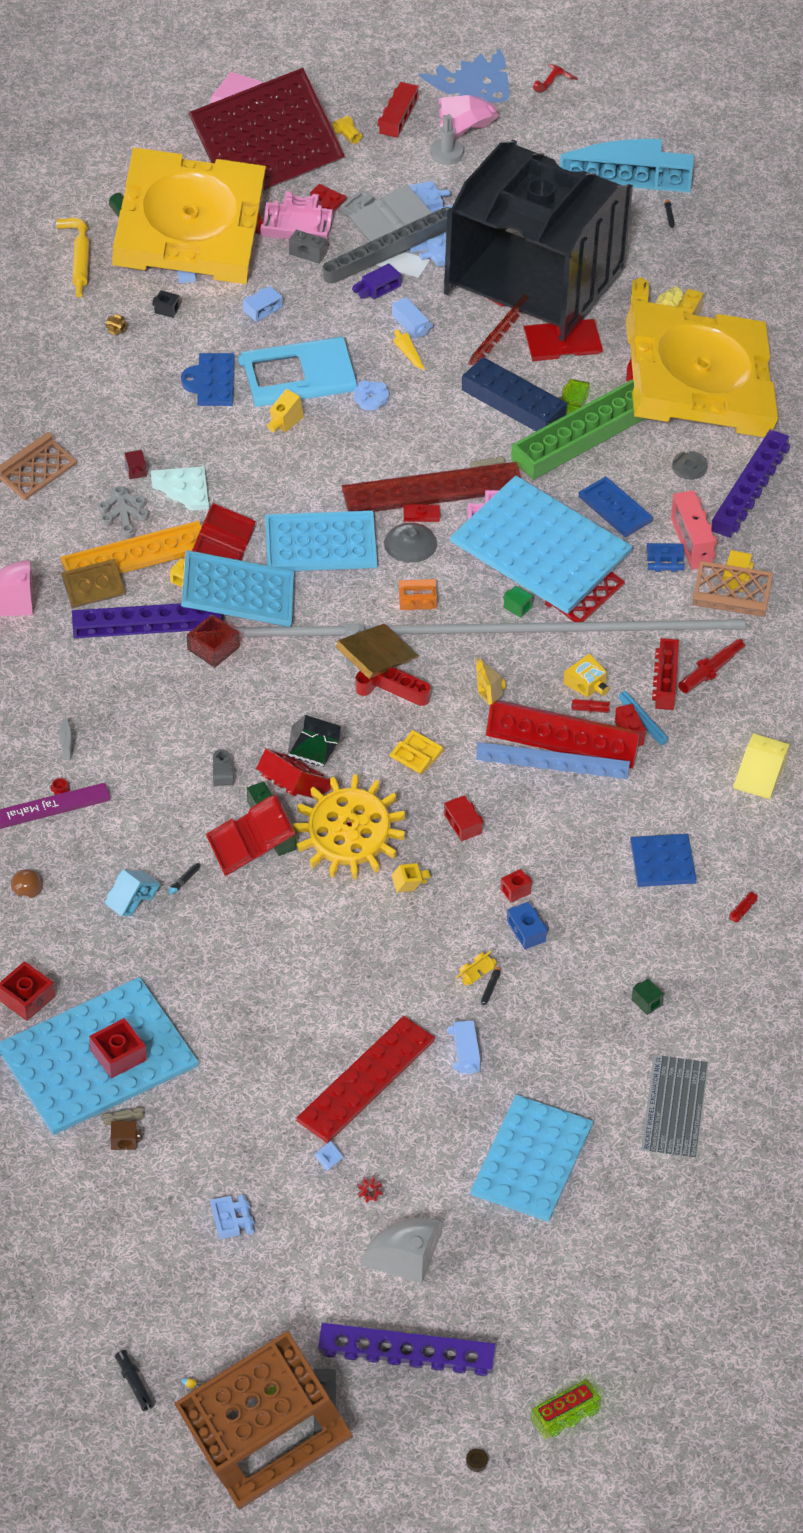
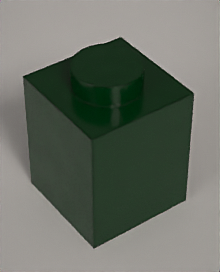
(647, 996)

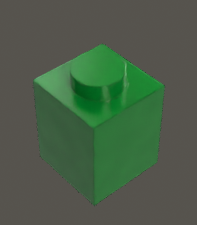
(517, 601)

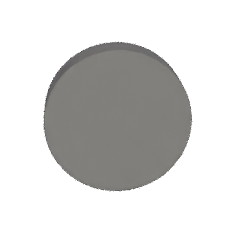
(447, 149)

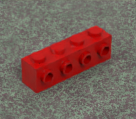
(398, 109)
(666, 674)

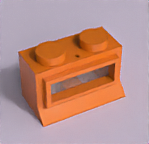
(417, 594)

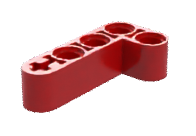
(397, 683)

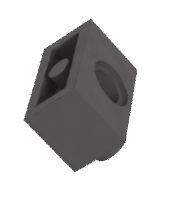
(307, 246)

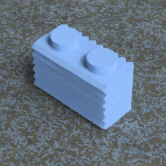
(262, 303)

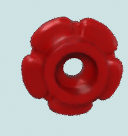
(59, 786)

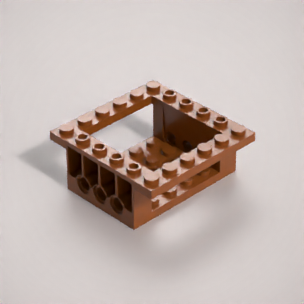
(296, 1399)

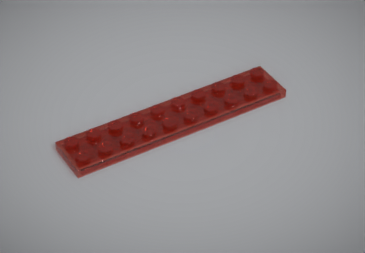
(427, 488)

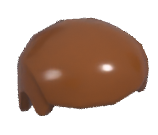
(26, 883)

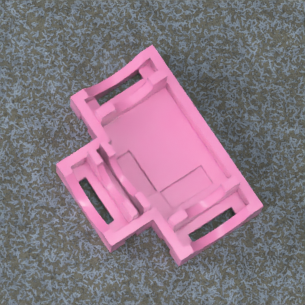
(298, 214)

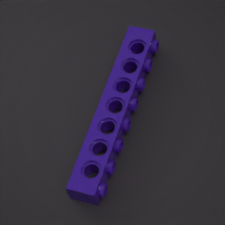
(750, 484)
(136, 620)
(332, 1332)

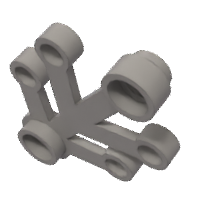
(119, 495)

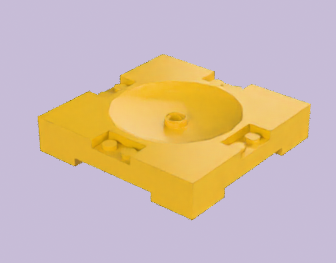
(189, 215)
(701, 368)

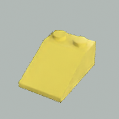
(761, 766)

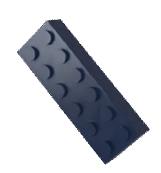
(512, 395)

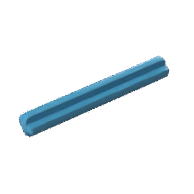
(649, 724)

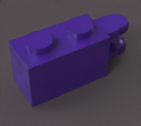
(378, 282)

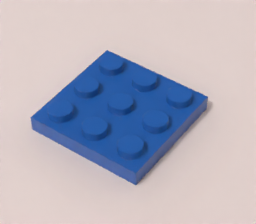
(662, 860)

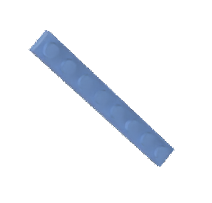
(552, 760)

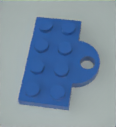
(211, 379)

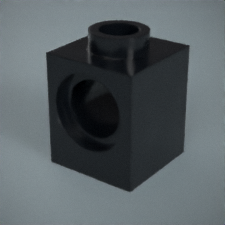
(166, 304)

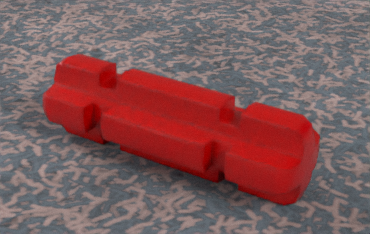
(742, 908)

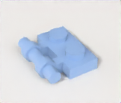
(225, 1217)

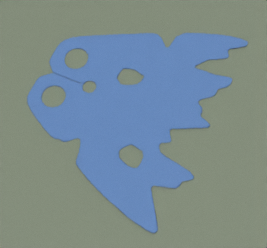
(470, 78)

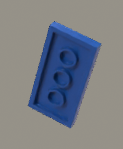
(615, 506)

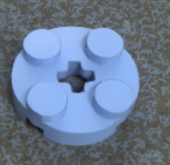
(379, 393)

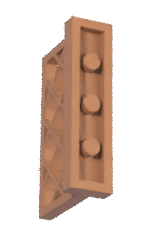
(24, 458)
(732, 603)

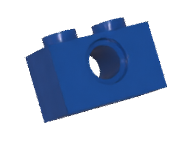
(527, 925)

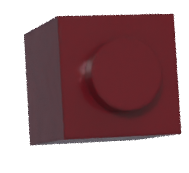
(135, 464)

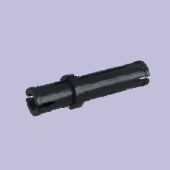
(130, 1372)

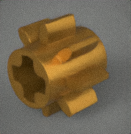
(116, 324)

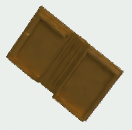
(376, 650)

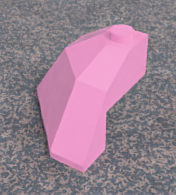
(467, 112)

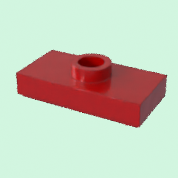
(421, 513)

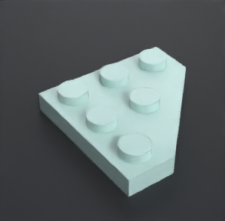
(183, 485)

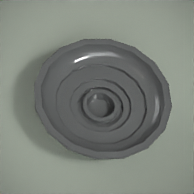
(410, 542)

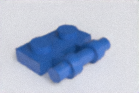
(665, 552)

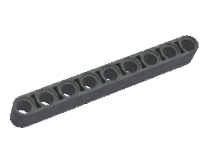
(385, 246)

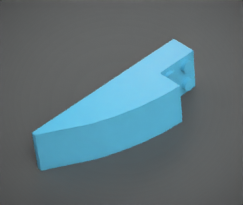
(633, 163)

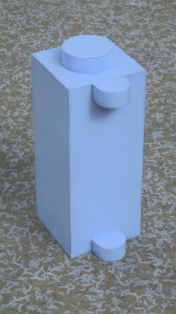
(410, 318)
(465, 1046)

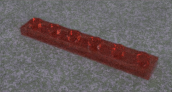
(495, 335)

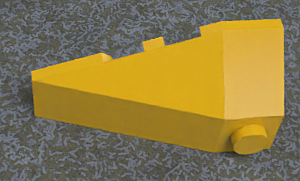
(489, 682)

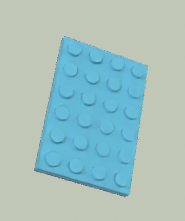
(321, 540)
(237, 588)
(532, 1158)

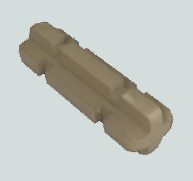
(489, 461)
(123, 1115)

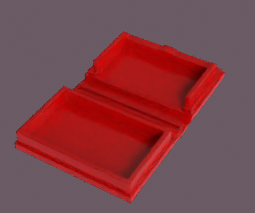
(545, 343)
(224, 533)
(251, 835)

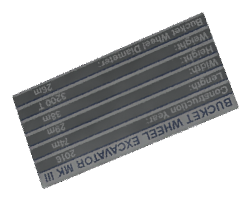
(675, 1106)

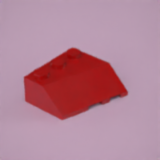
(292, 774)

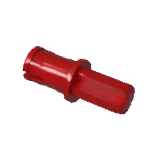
(590, 706)

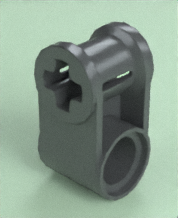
(222, 768)

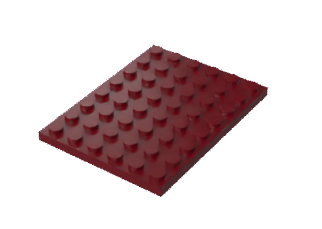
(271, 127)

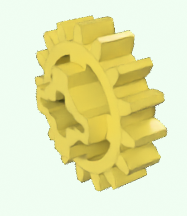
(670, 297)

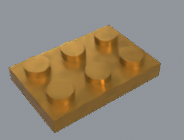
(93, 583)

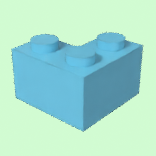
(129, 890)

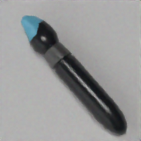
(184, 878)

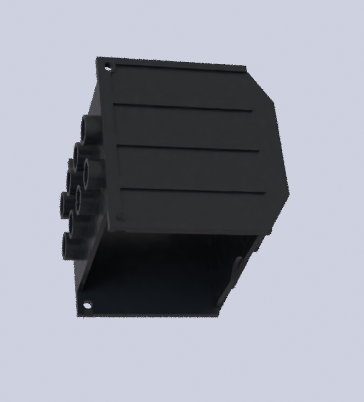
(570, 228)

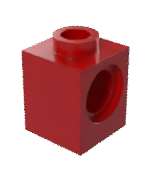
(516, 885)

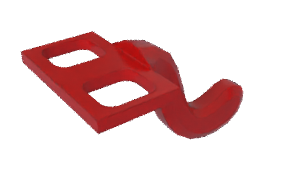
(541, 87)

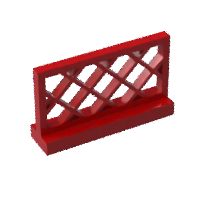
(602, 599)

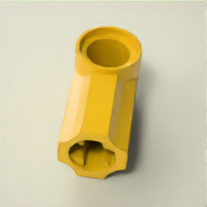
(346, 127)

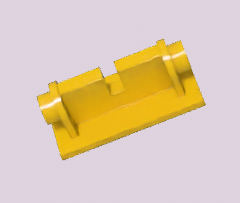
(470, 972)

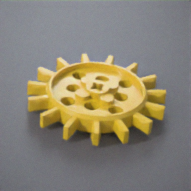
(352, 836)

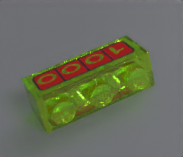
(566, 1409)

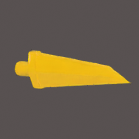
(405, 344)

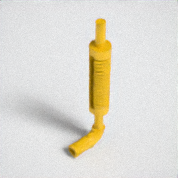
(81, 252)

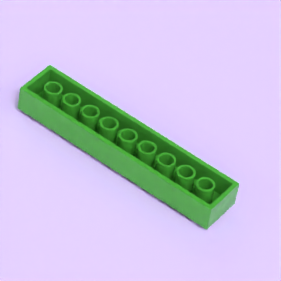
(576, 432)

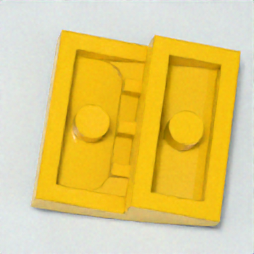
(416, 752)

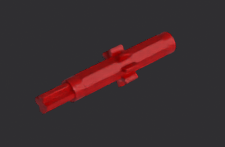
(709, 666)

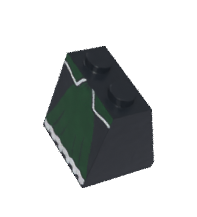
(313, 740)

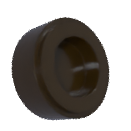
(476, 1460)

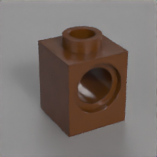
(124, 1135)

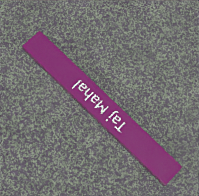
(53, 805)

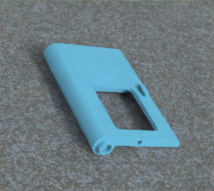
(324, 366)

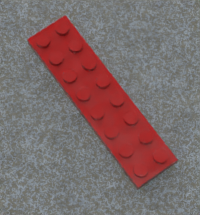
(561, 732)
(365, 1079)

